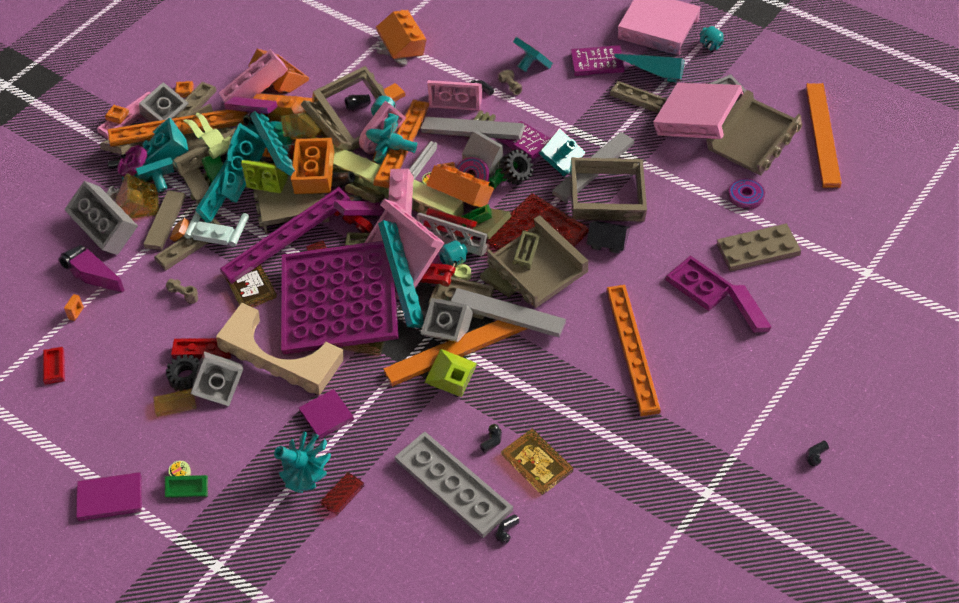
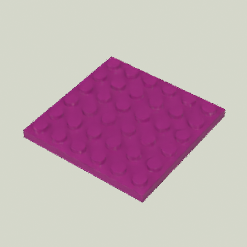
(337, 297)

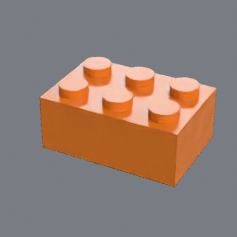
(313, 166)
(460, 185)

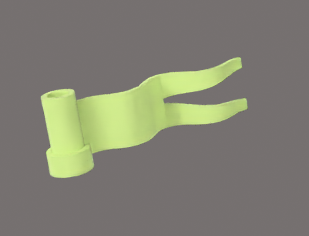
(212, 137)

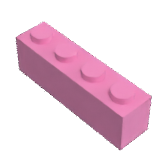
(255, 78)
(401, 188)

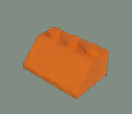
(401, 35)
(290, 80)
(286, 105)

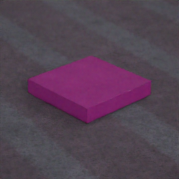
(326, 413)

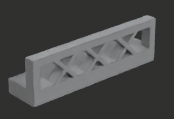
(473, 246)

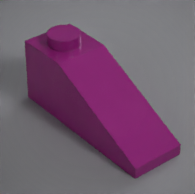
(95, 272)

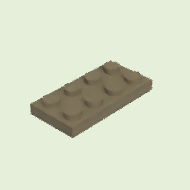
(758, 247)

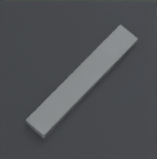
(465, 127)
(612, 149)
(510, 313)

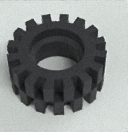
(509, 171)
(177, 367)

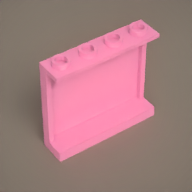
(658, 24)
(697, 110)
(418, 242)

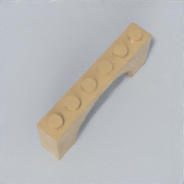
(307, 372)

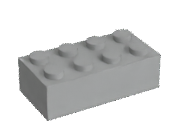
(101, 217)

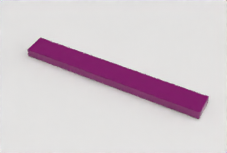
(283, 236)

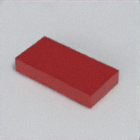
(53, 365)

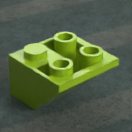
(264, 176)
(451, 373)

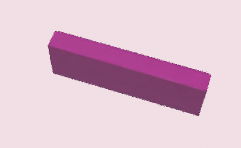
(250, 105)
(359, 208)
(749, 308)

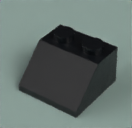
(608, 236)

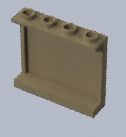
(754, 134)
(197, 147)
(283, 206)
(552, 269)

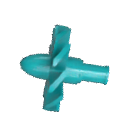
(388, 139)
(301, 465)

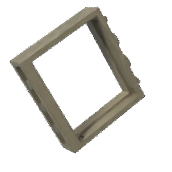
(319, 96)
(602, 211)

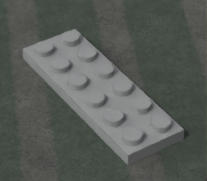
(454, 484)

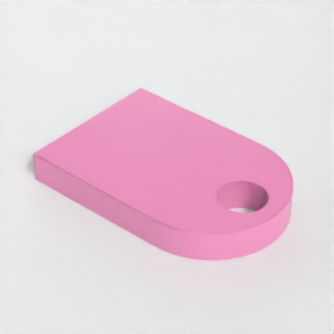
(377, 122)

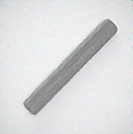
(423, 158)

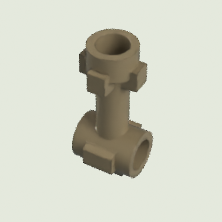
(508, 76)
(189, 292)

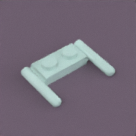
(215, 233)

